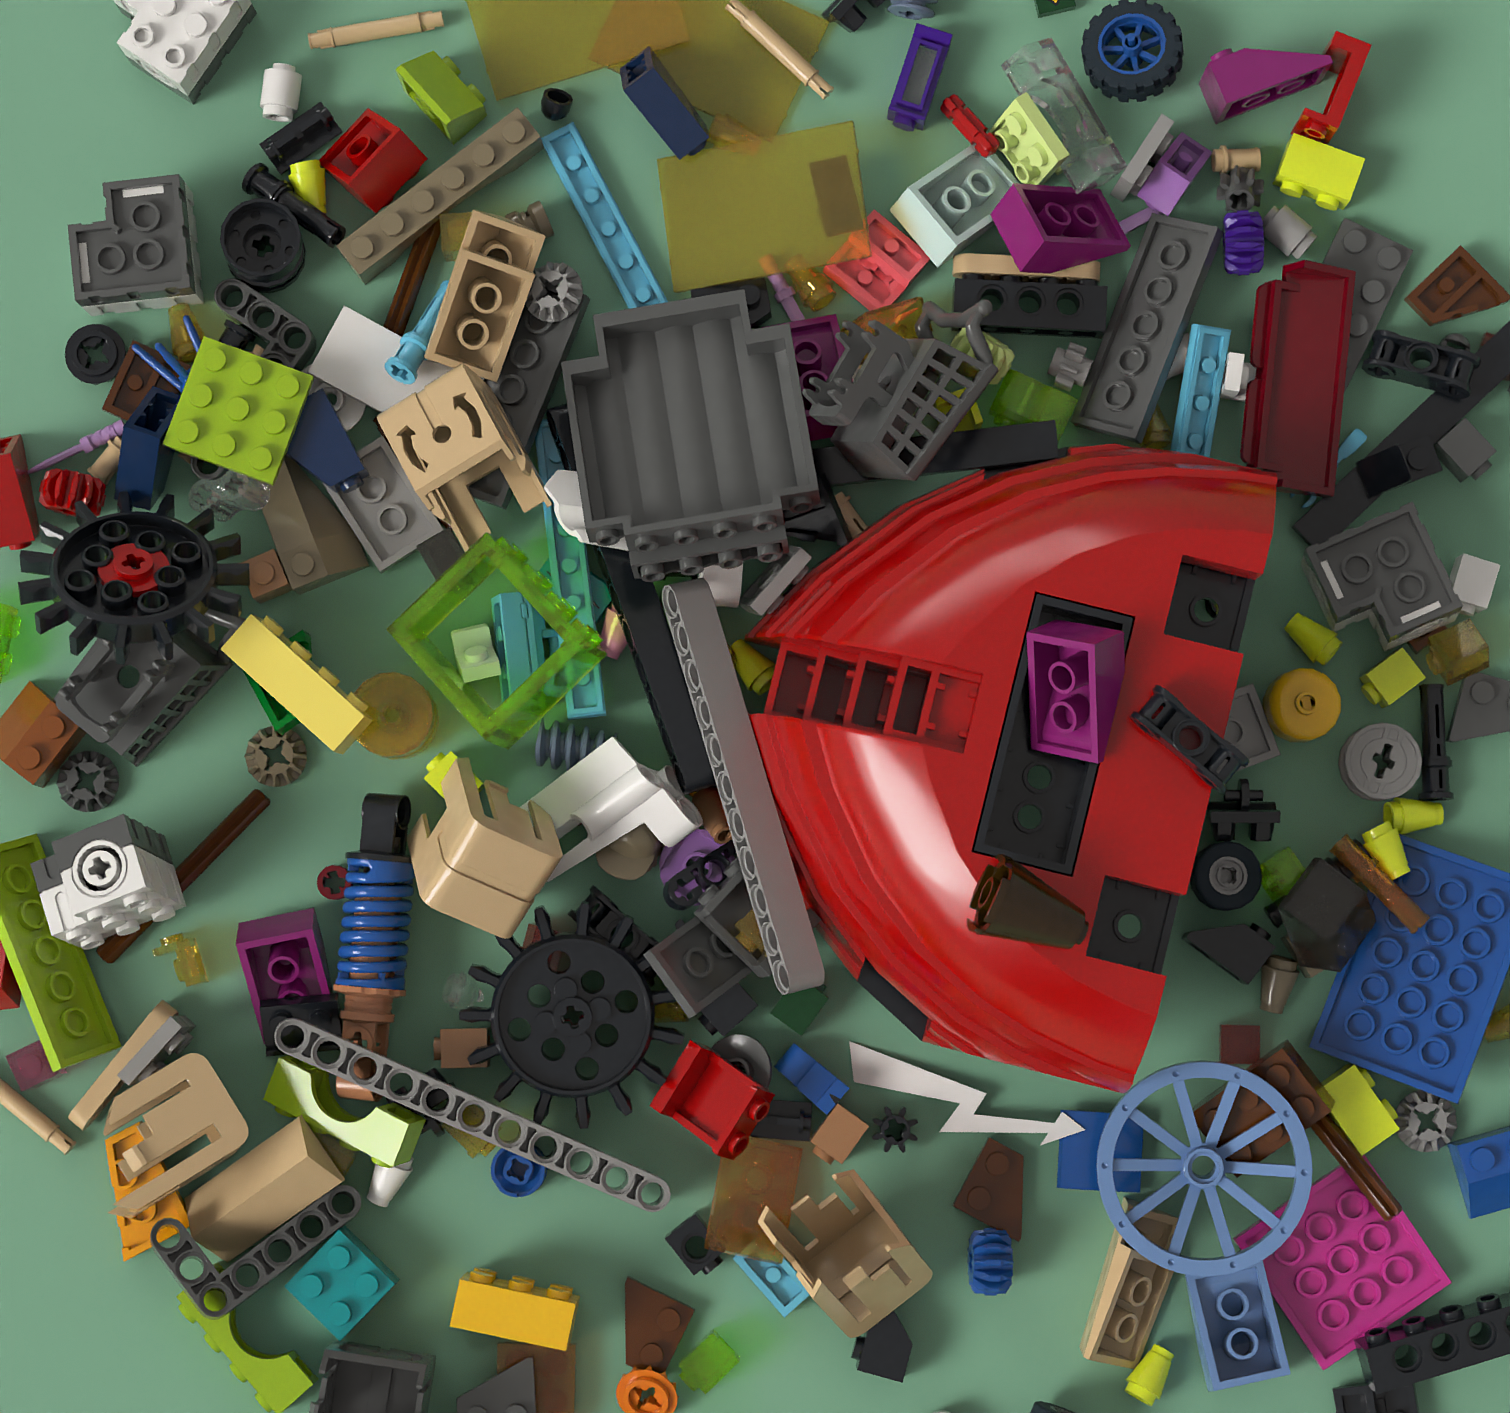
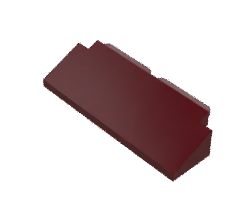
(1299, 376)

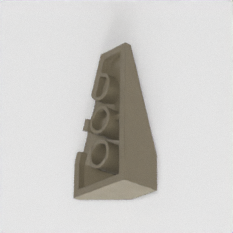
(309, 532)

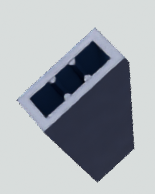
(663, 104)
(325, 447)
(143, 457)

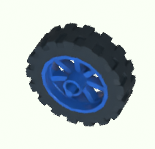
(1113, 23)

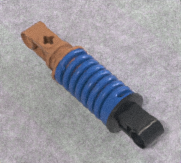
(376, 935)

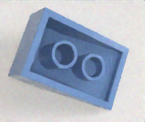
(1236, 1328)

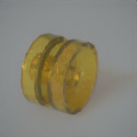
(416, 720)

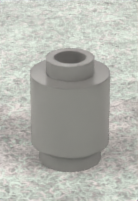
(1288, 231)

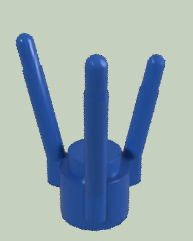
(179, 382)

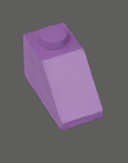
(1174, 174)

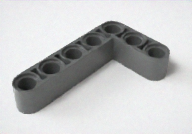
(275, 335)
(256, 1258)

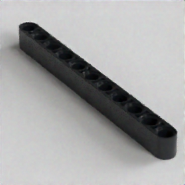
(649, 644)

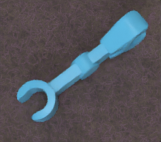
(1347, 448)

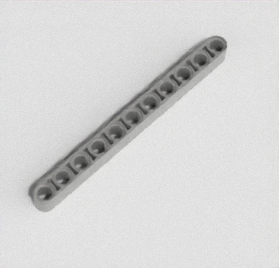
(743, 786)
(487, 1129)

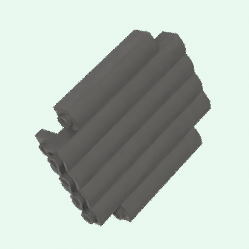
(690, 435)

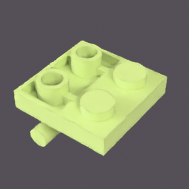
(1029, 142)

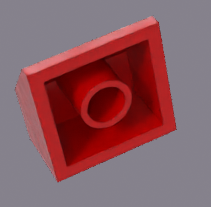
(373, 160)

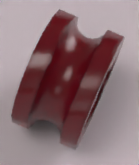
(327, 891)

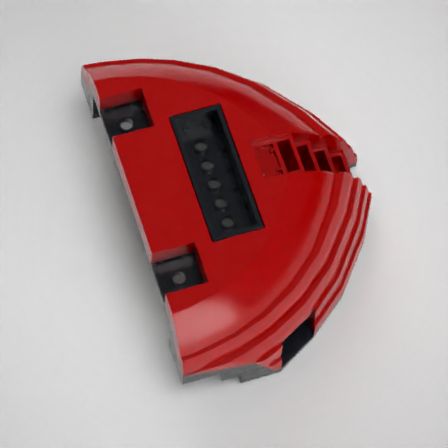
(910, 751)

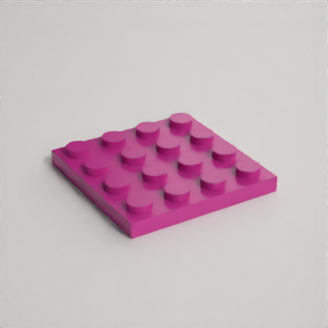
(1345, 1268)

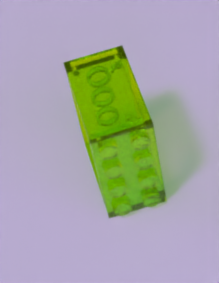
(545, 686)

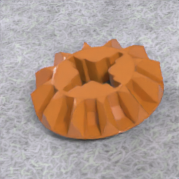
(633, 1383)

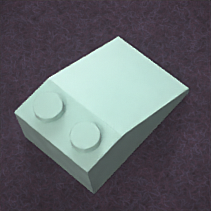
(953, 203)

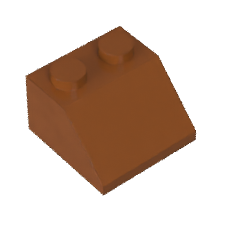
(36, 736)

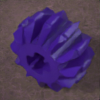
(1243, 242)

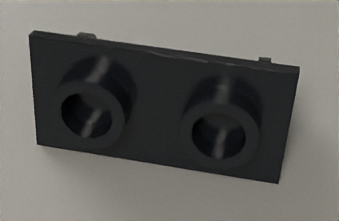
(301, 137)
(786, 1121)

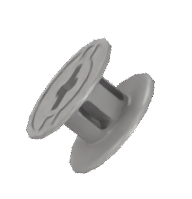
(1401, 756)

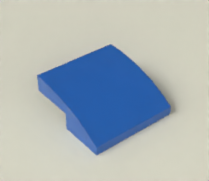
(1079, 1153)

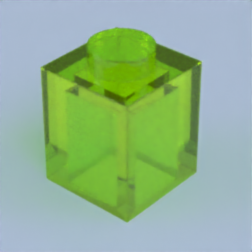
(707, 1362)

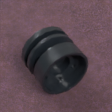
(253, 227)

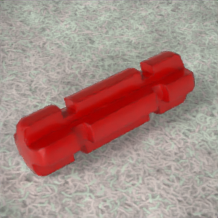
(970, 125)

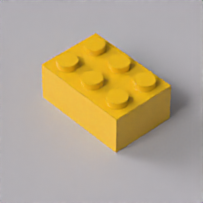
(515, 1309)

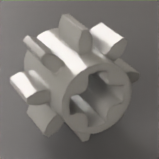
(1070, 366)

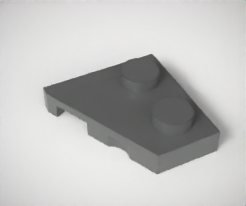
(1480, 708)
(504, 1393)

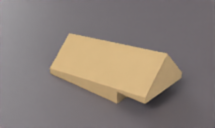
(485, 295)
(261, 1191)
(1128, 1294)

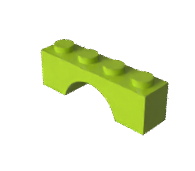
(305, 1090)
(275, 1377)

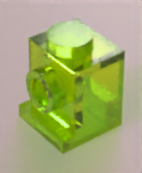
(1280, 872)

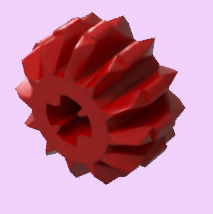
(64, 487)

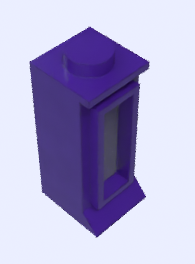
(919, 78)

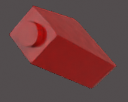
(17, 506)

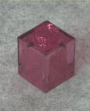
(32, 1067)

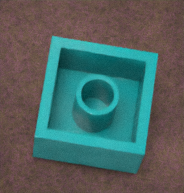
(342, 1283)

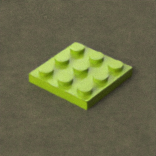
(238, 411)

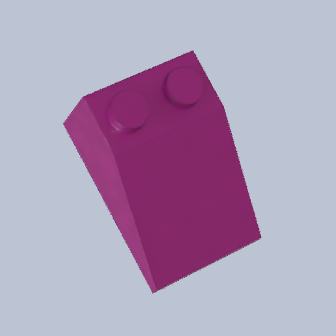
(1256, 77)
(1056, 227)
(816, 356)
(1073, 687)
(283, 957)

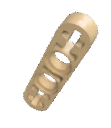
(995, 266)
(108, 1082)

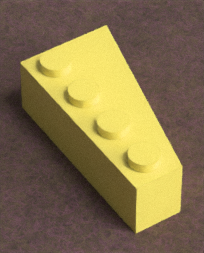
(298, 683)

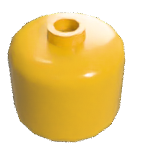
(1318, 699)

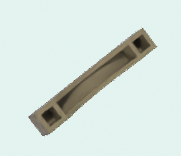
(481, 162)

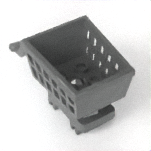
(893, 386)
(142, 716)

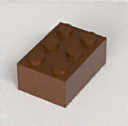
(1295, 1082)

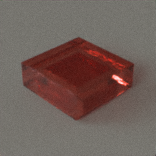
(1239, 1044)

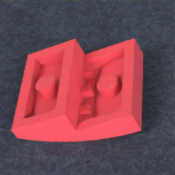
(886, 274)

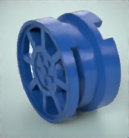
(516, 1174)

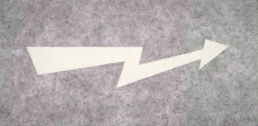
(890, 1073)

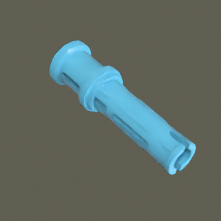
(414, 343)

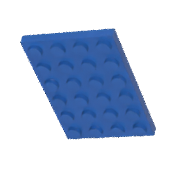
(1424, 998)

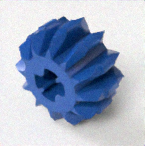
(990, 1261)

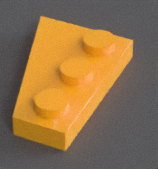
(137, 1231)

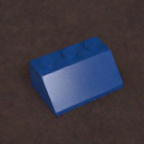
(1483, 1171)

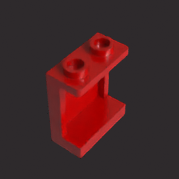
(1348, 60)
(713, 1100)

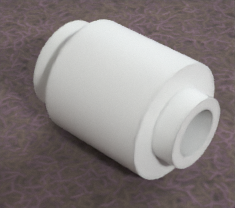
(280, 92)

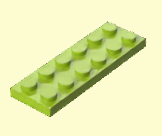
(48, 970)

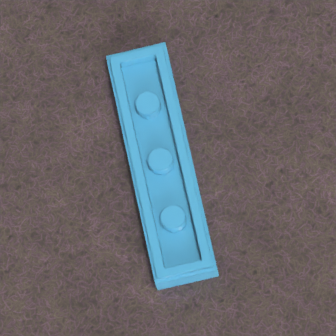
(1200, 390)

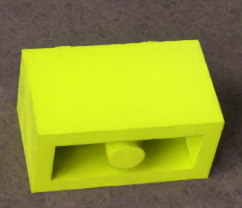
(1318, 172)
(1358, 1110)

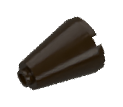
(1024, 908)

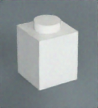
(1473, 582)

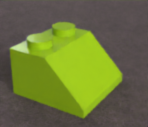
(442, 95)

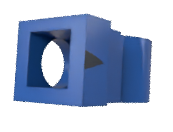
(811, 1078)

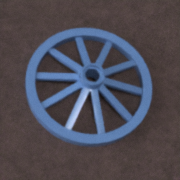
(1171, 1258)

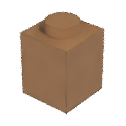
(267, 576)
(456, 1045)
(838, 1134)

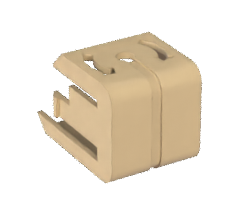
(451, 440)
(482, 865)
(197, 1110)
(858, 1261)

